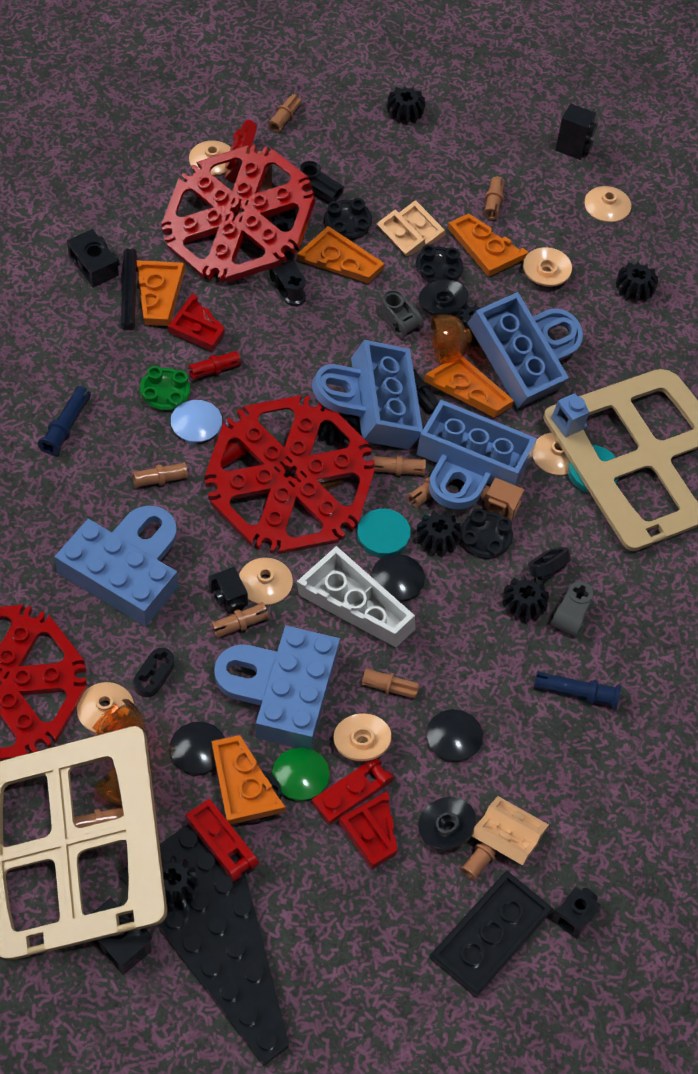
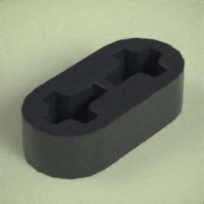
(159, 675)

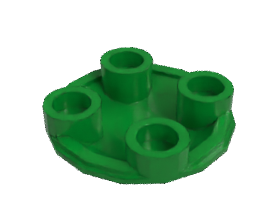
(165, 388)
(301, 774)

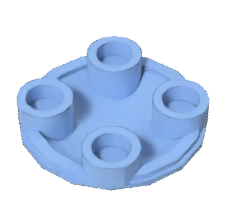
(196, 421)

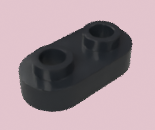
(549, 562)

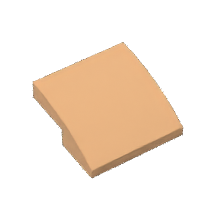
(411, 228)
(510, 830)

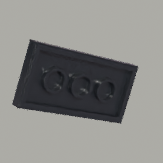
(491, 934)

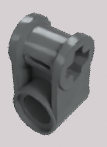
(400, 313)
(573, 610)

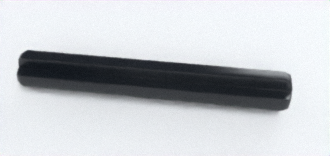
(129, 289)

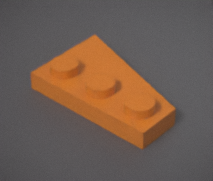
(484, 246)
(340, 255)
(159, 290)
(470, 386)
(242, 783)

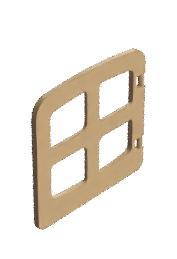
(651, 453)
(66, 843)

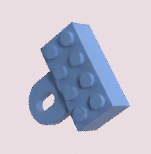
(522, 349)
(378, 391)
(472, 451)
(122, 565)
(287, 684)

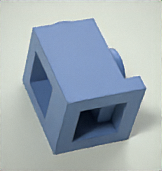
(575, 410)

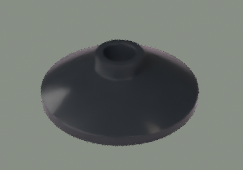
(443, 297)
(446, 813)

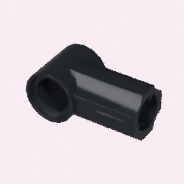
(321, 183)

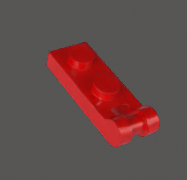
(242, 138)
(351, 791)
(221, 839)

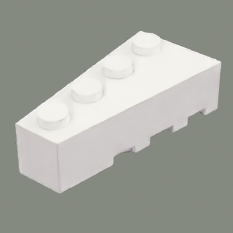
(356, 597)

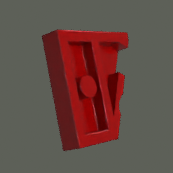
(197, 325)
(372, 830)

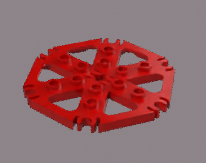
(251, 222)
(284, 491)
(35, 679)

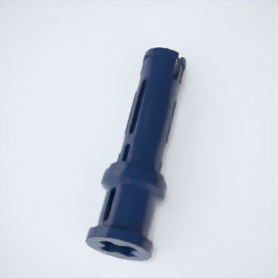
(60, 429)
(592, 691)

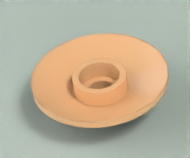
(206, 150)
(607, 204)
(546, 259)
(549, 458)
(266, 590)
(89, 706)
(362, 728)

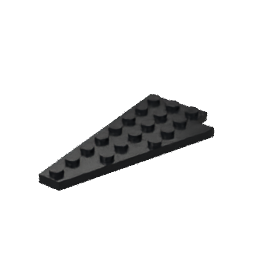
(224, 945)

